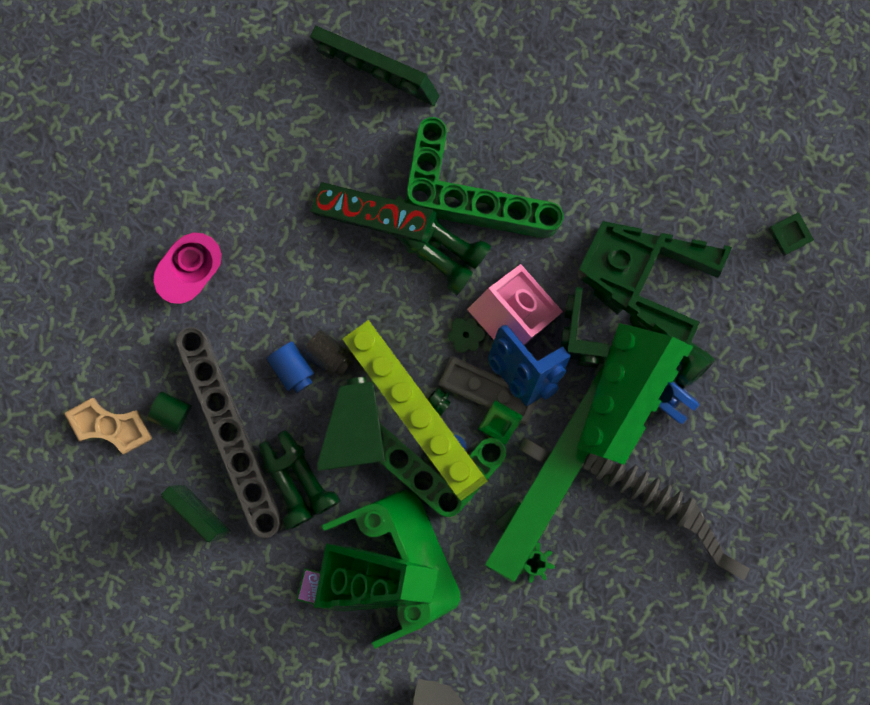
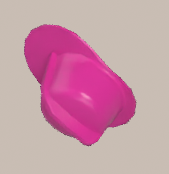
(187, 267)

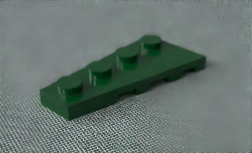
(378, 65)

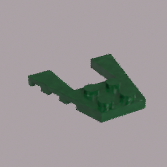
(622, 262)

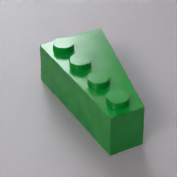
(629, 390)
(369, 580)

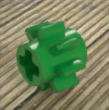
(538, 570)

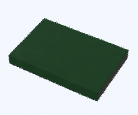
(195, 513)

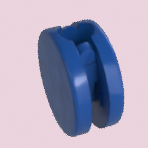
(672, 397)

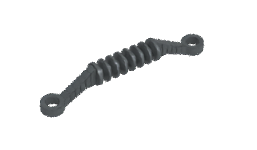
(687, 513)

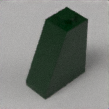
(354, 428)

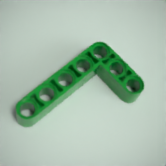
(470, 196)
(439, 486)

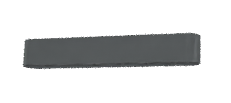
(217, 420)

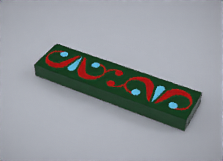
(373, 212)

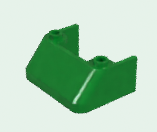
(417, 543)

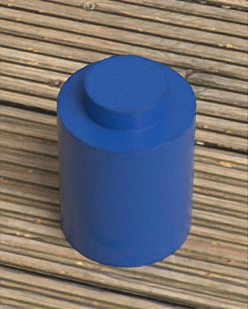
(291, 367)

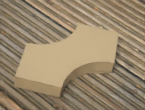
(123, 430)

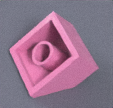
(517, 303)

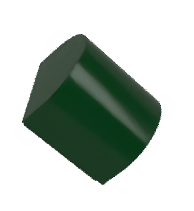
(168, 412)

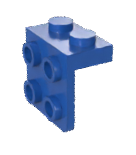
(522, 372)

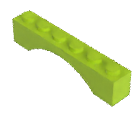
(415, 410)

